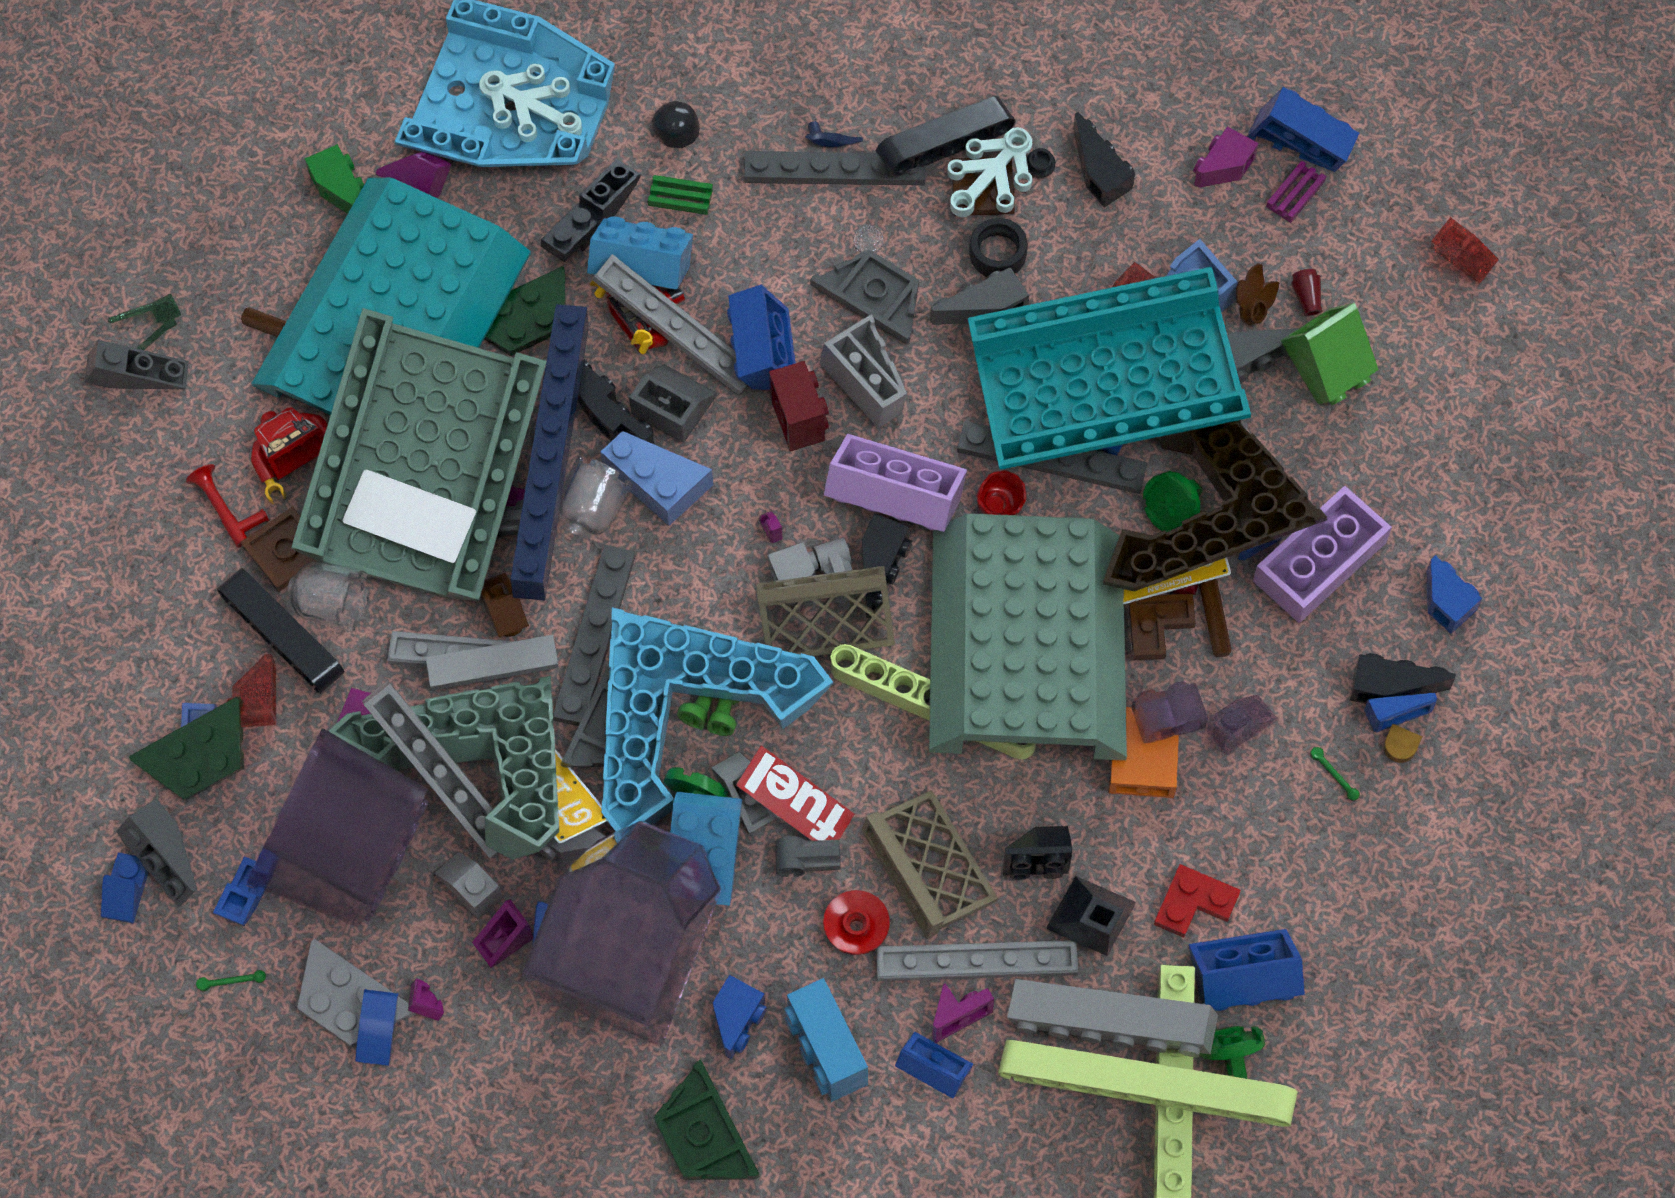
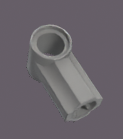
(834, 558)

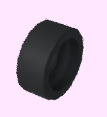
(999, 227)

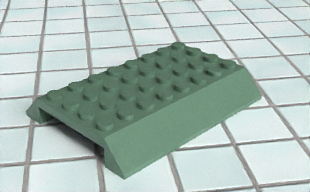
(430, 419)
(1026, 635)

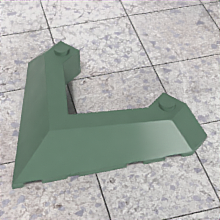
(500, 724)

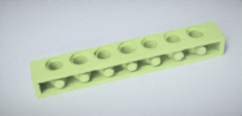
(1174, 1125)

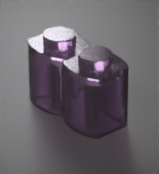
(1169, 712)

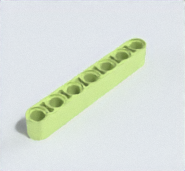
(894, 676)

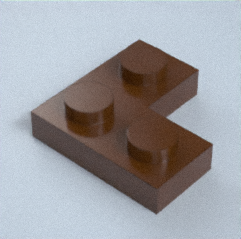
(1152, 616)

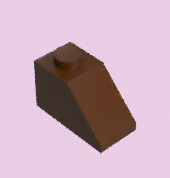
(503, 610)

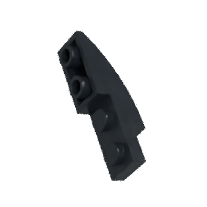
(598, 201)
(598, 401)

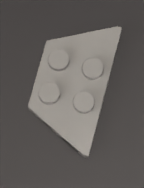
(335, 991)

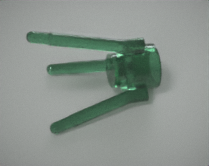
(162, 310)

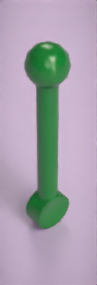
(1317, 754)
(204, 984)

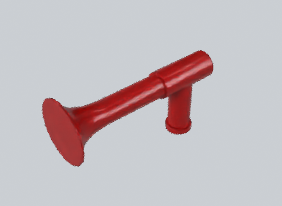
(236, 530)

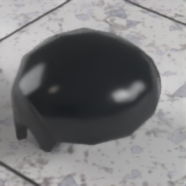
(676, 124)

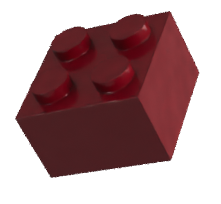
(798, 405)

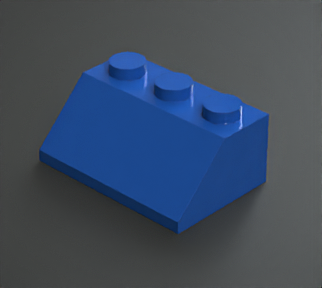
(759, 335)
(1247, 969)

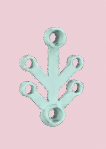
(528, 100)
(992, 169)

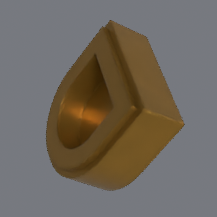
(1401, 744)

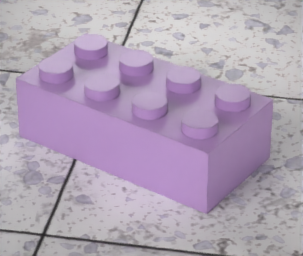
(895, 482)
(1322, 556)

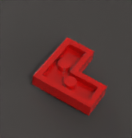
(1194, 891)

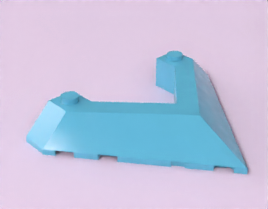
(658, 658)

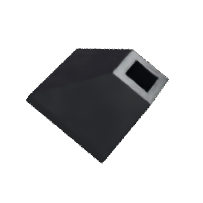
(1038, 853)
(1091, 915)

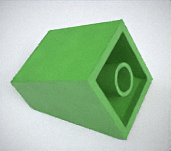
(1332, 353)

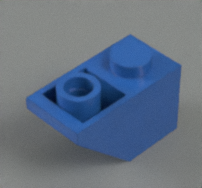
(1448, 596)
(735, 1011)

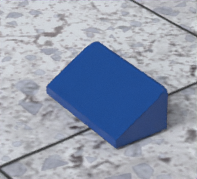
(933, 1064)

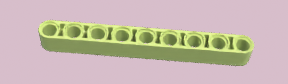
(1148, 1083)

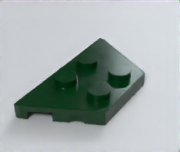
(528, 313)
(197, 752)
(702, 1132)

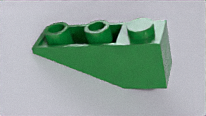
(334, 177)

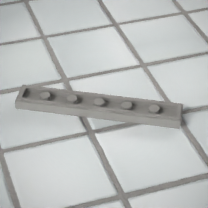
(670, 321)
(977, 960)

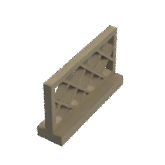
(821, 587)
(904, 875)

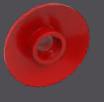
(860, 907)

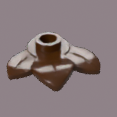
(1255, 296)

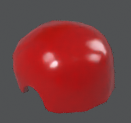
(998, 489)

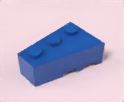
(1305, 129)

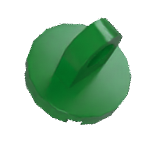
(1171, 500)
(695, 784)
(1232, 1045)

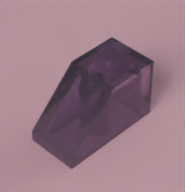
(1239, 722)

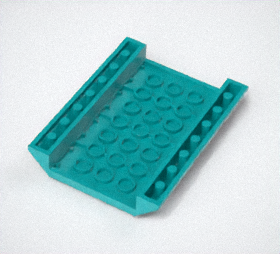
(399, 258)
(1106, 368)

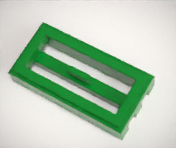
(704, 188)

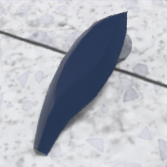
(829, 139)

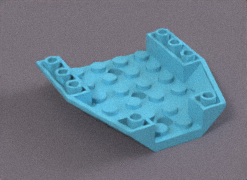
(508, 41)

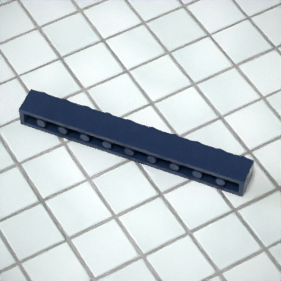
(550, 453)

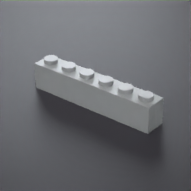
(431, 760)
(1112, 1017)

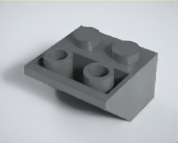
(670, 401)

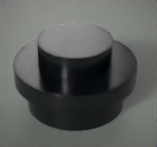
(1040, 163)

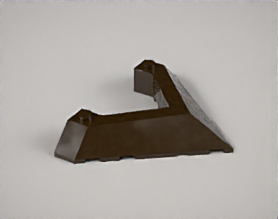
(1256, 509)

